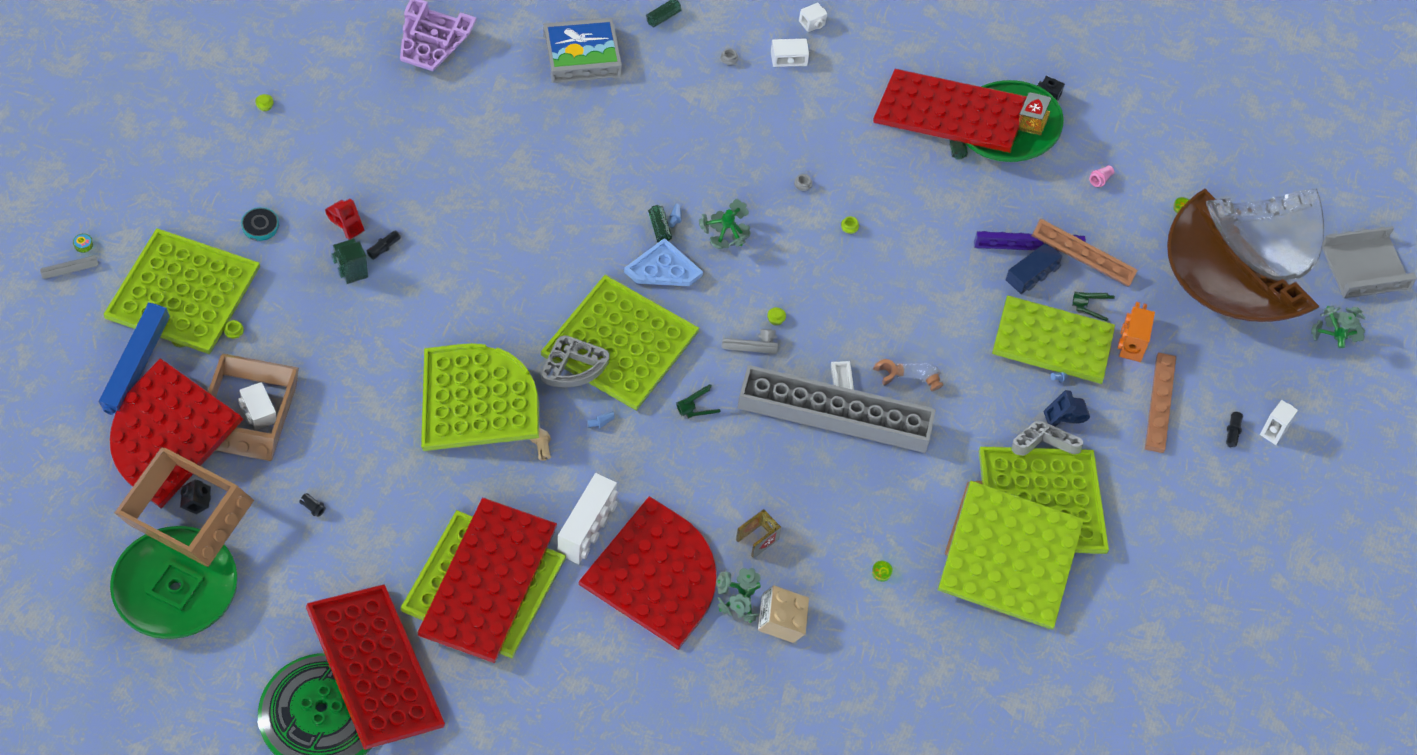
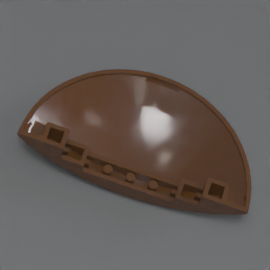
(1220, 278)

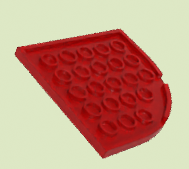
(170, 414)
(656, 573)

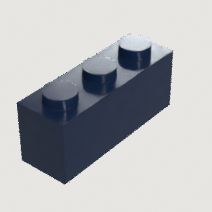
(1034, 268)

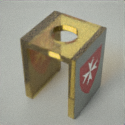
(1034, 113)
(755, 522)

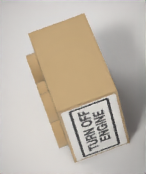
(783, 614)

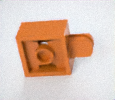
(1136, 333)

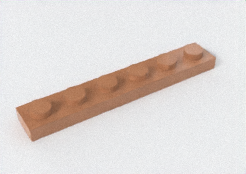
(1084, 252)
(1160, 403)

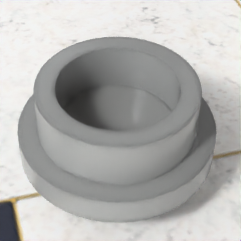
(729, 56)
(803, 182)
(767, 335)

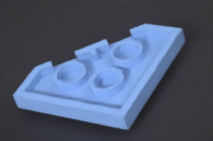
(663, 266)

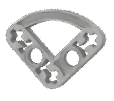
(571, 351)

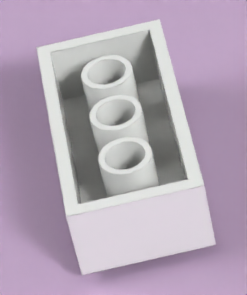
(587, 518)

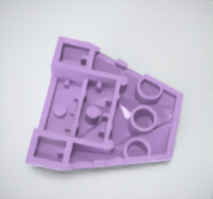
(431, 35)

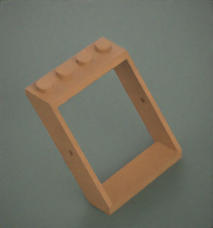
(246, 441)
(217, 527)

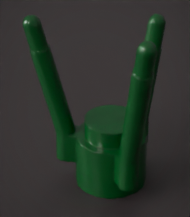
(1081, 299)
(687, 405)

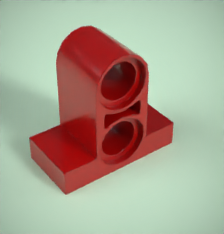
(346, 216)

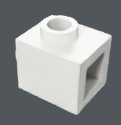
(813, 17)

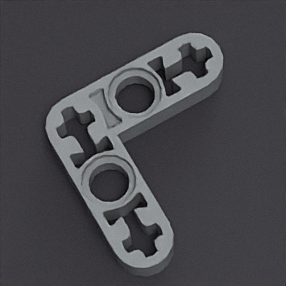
(1045, 432)

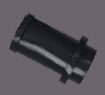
(316, 508)

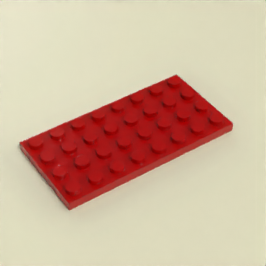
(950, 110)
(487, 580)
(374, 666)

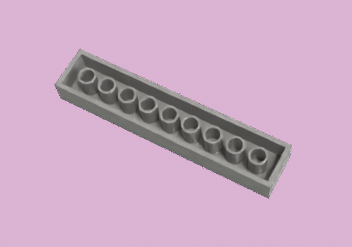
(836, 408)

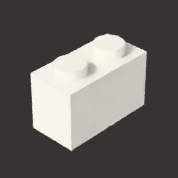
(789, 52)
(257, 405)
(1278, 422)

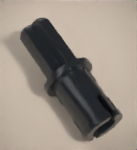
(383, 245)
(1234, 429)

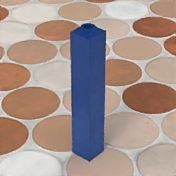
(134, 357)

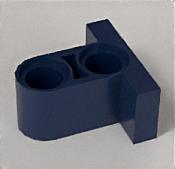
(1067, 409)

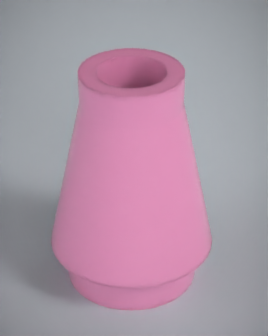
(1101, 176)

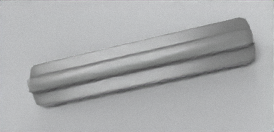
(68, 267)
(750, 345)

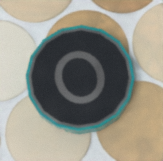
(260, 223)

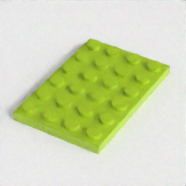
(1054, 339)

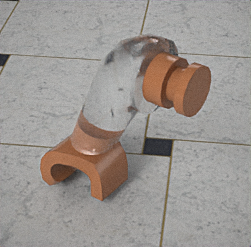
(920, 370)

